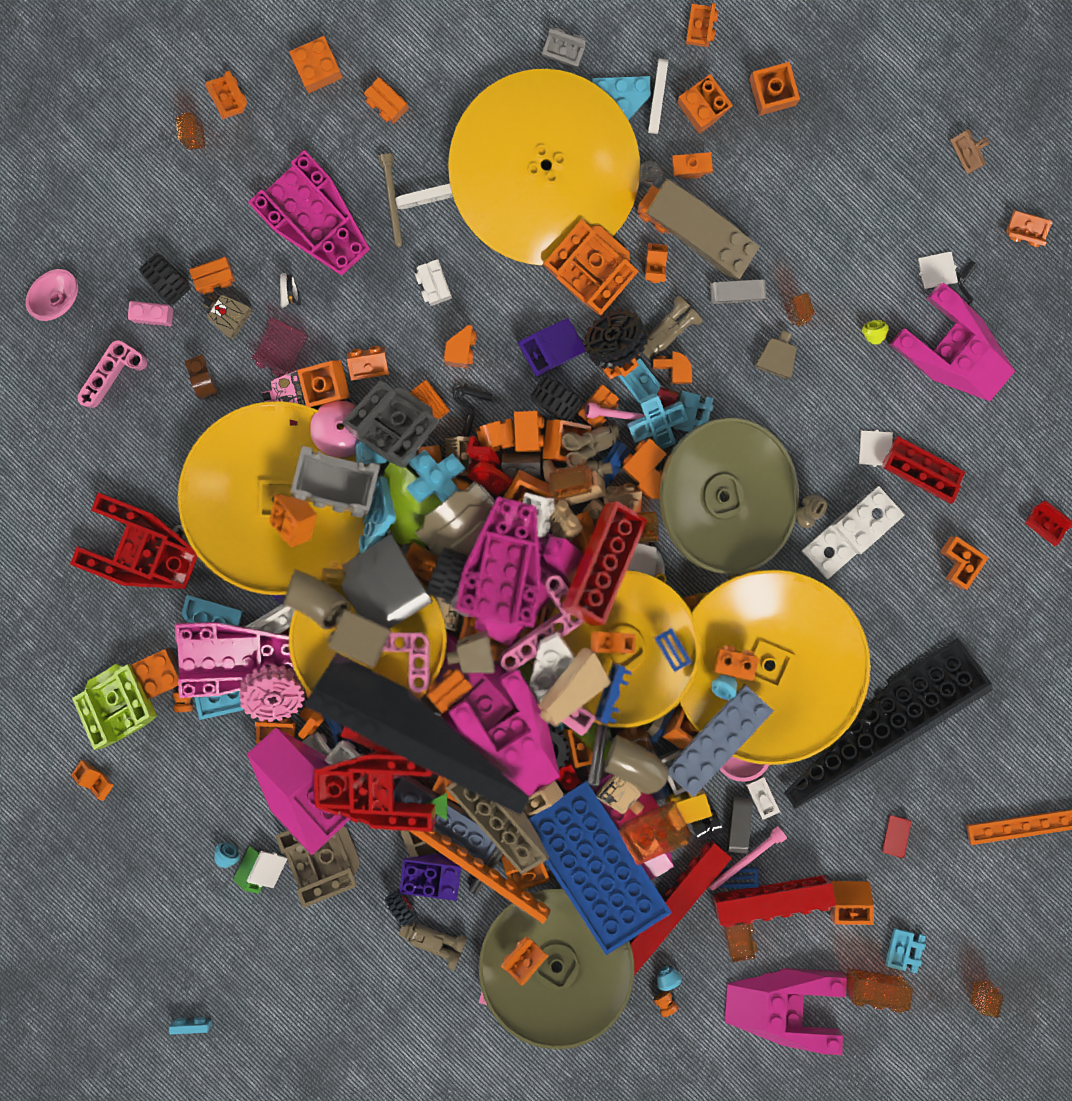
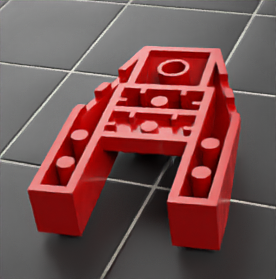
(147, 553)
(365, 792)

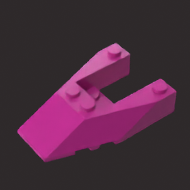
(965, 357)
(519, 743)
(774, 1007)

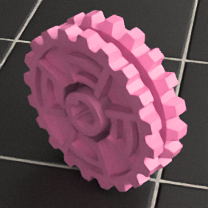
(271, 693)

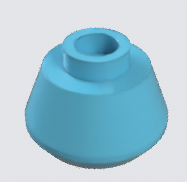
(724, 686)
(226, 855)
(668, 978)

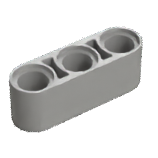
(738, 291)

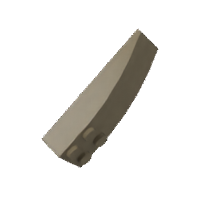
(703, 230)
(506, 829)

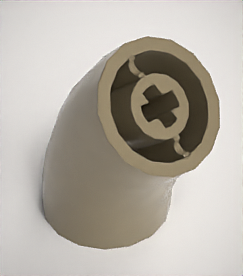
(315, 599)
(636, 765)

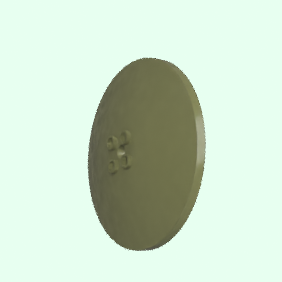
(758, 489)
(552, 1006)

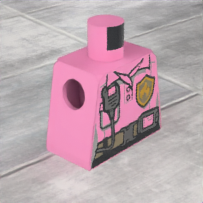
(285, 390)

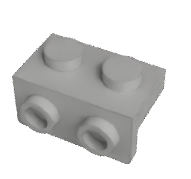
(564, 47)

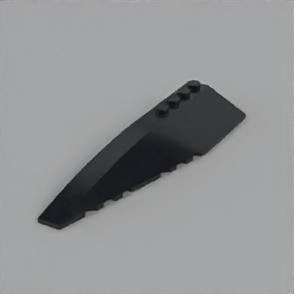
(896, 717)
(407, 727)

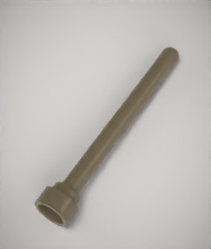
(386, 161)

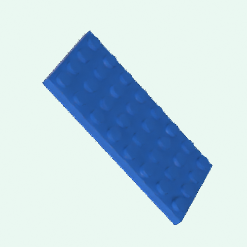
(597, 869)

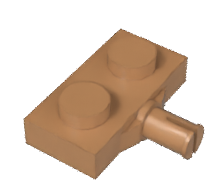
(969, 151)

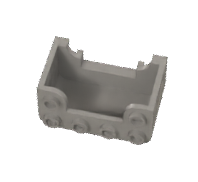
(334, 482)

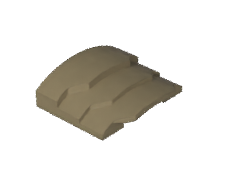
(457, 521)
(326, 871)

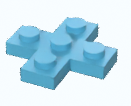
(657, 421)
(434, 477)

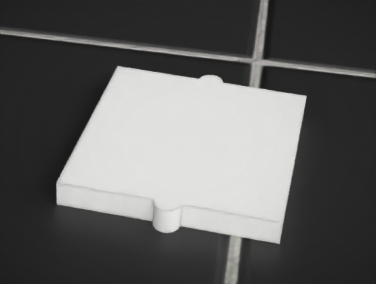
(937, 269)
(874, 447)
(267, 869)

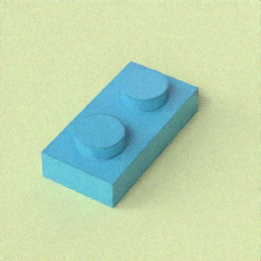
(185, 1026)

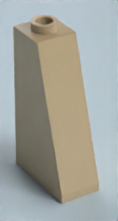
(574, 688)

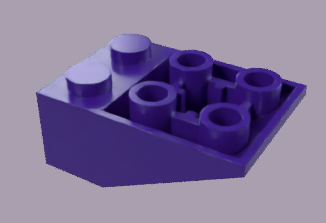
(551, 347)
(430, 877)

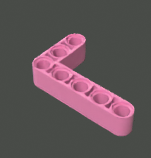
(547, 627)
(415, 652)

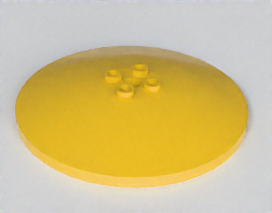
(645, 609)
(312, 656)

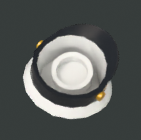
(288, 290)

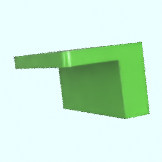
(245, 869)

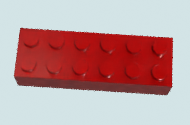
(604, 563)
(774, 900)

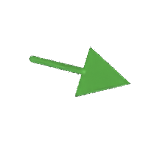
(441, 805)

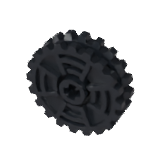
(615, 339)

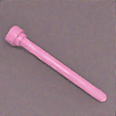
(593, 410)
(775, 837)

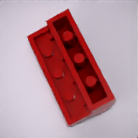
(923, 470)

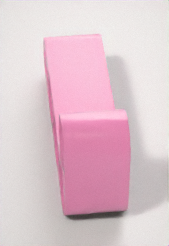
(109, 377)

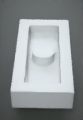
(762, 797)

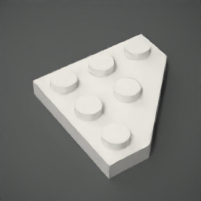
(550, 663)

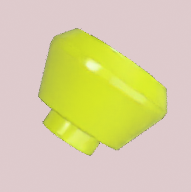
(875, 331)

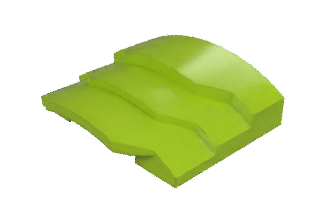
(409, 513)
(113, 706)

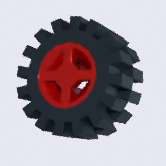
(401, 908)

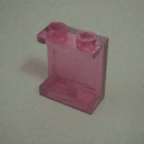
(279, 348)

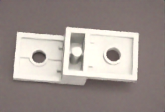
(853, 532)

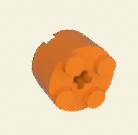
(497, 435)

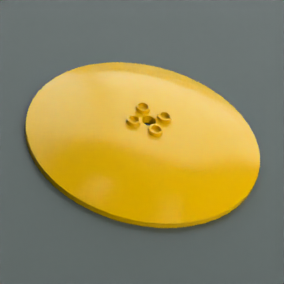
(500, 154)
(229, 502)
(816, 654)

